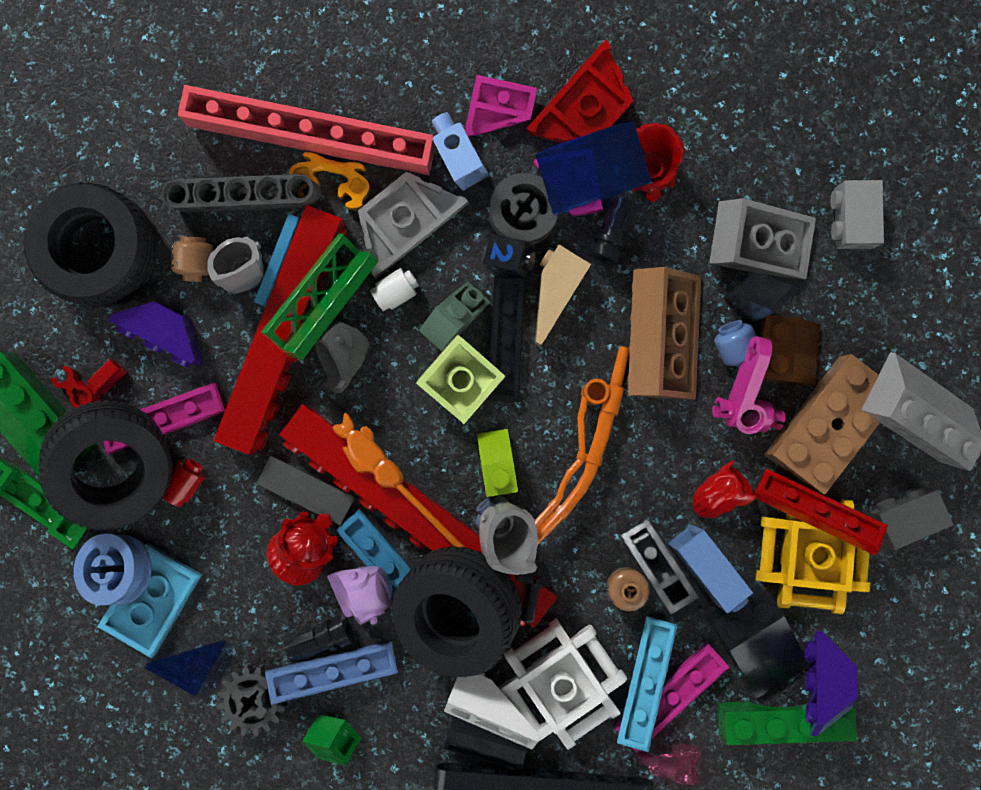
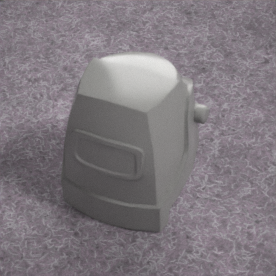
(236, 265)
(514, 545)

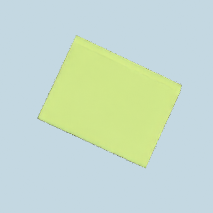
(460, 379)

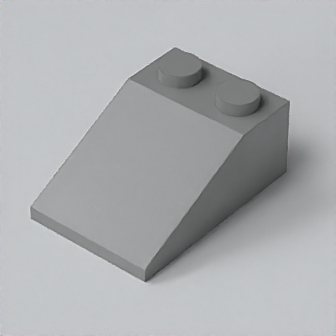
(762, 239)

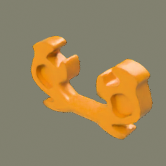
(356, 187)

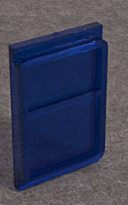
(593, 167)

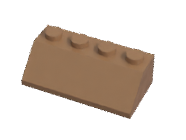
(664, 333)

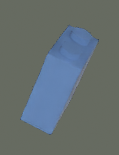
(711, 569)

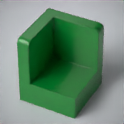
(331, 739)

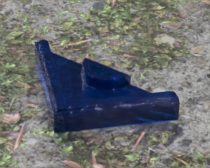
(188, 668)

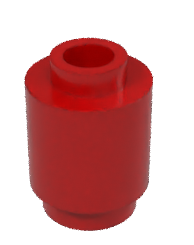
(184, 482)

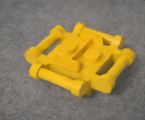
(812, 561)

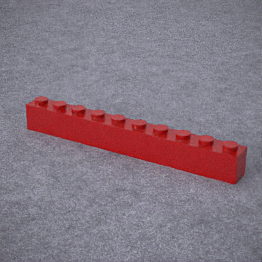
(315, 437)

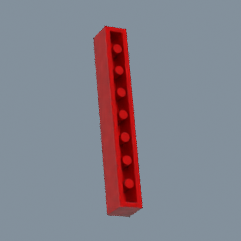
(266, 365)

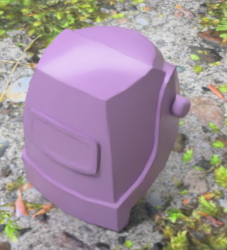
(362, 592)

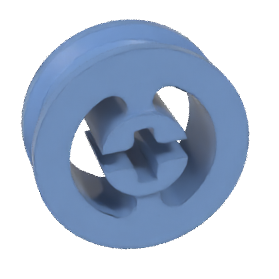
(112, 587)

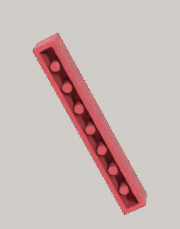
(307, 130)

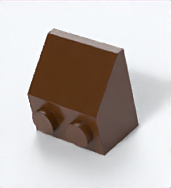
(793, 349)

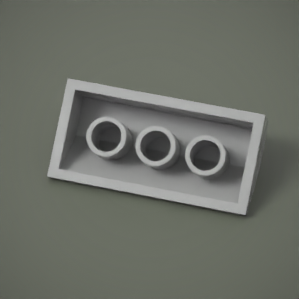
(925, 414)

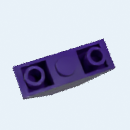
(161, 330)
(830, 683)

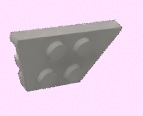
(404, 218)

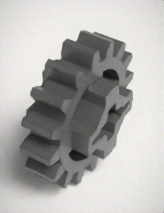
(241, 693)

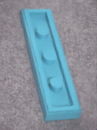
(647, 684)

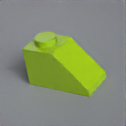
(497, 463)

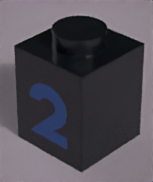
(509, 256)

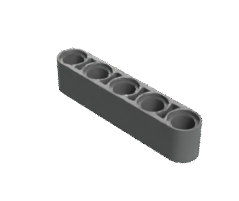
(228, 188)

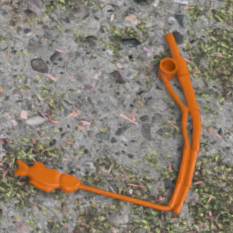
(369, 457)

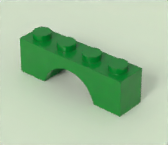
(758, 724)

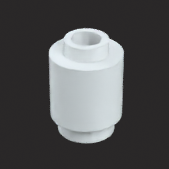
(394, 289)

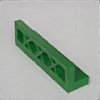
(329, 303)

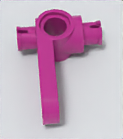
(745, 391)

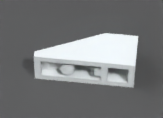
(484, 705)

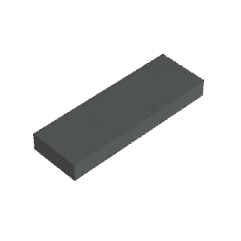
(305, 489)

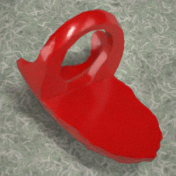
(722, 493)

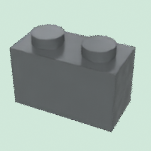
(912, 516)

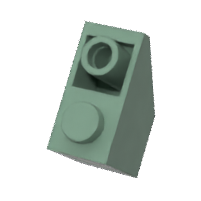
(454, 315)

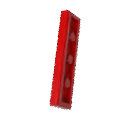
(821, 512)

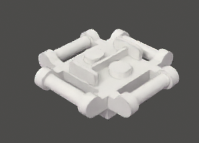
(563, 683)

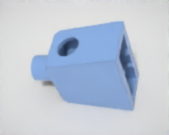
(462, 161)

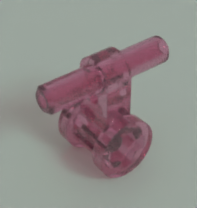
(678, 766)

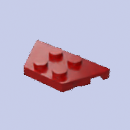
(587, 102)

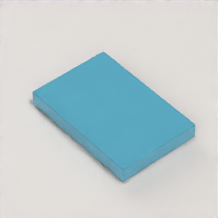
(151, 616)

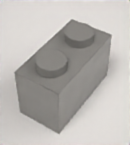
(858, 214)

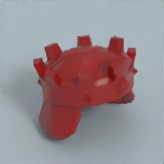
(662, 155)
(301, 549)

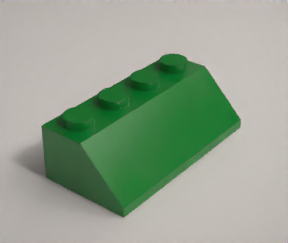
(26, 409)

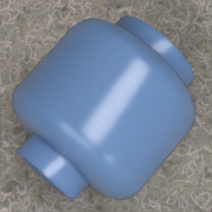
(733, 342)

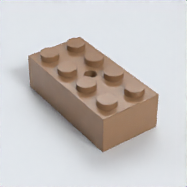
(809, 444)

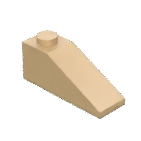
(557, 284)

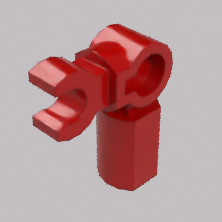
(99, 383)

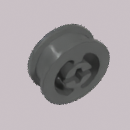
(504, 196)

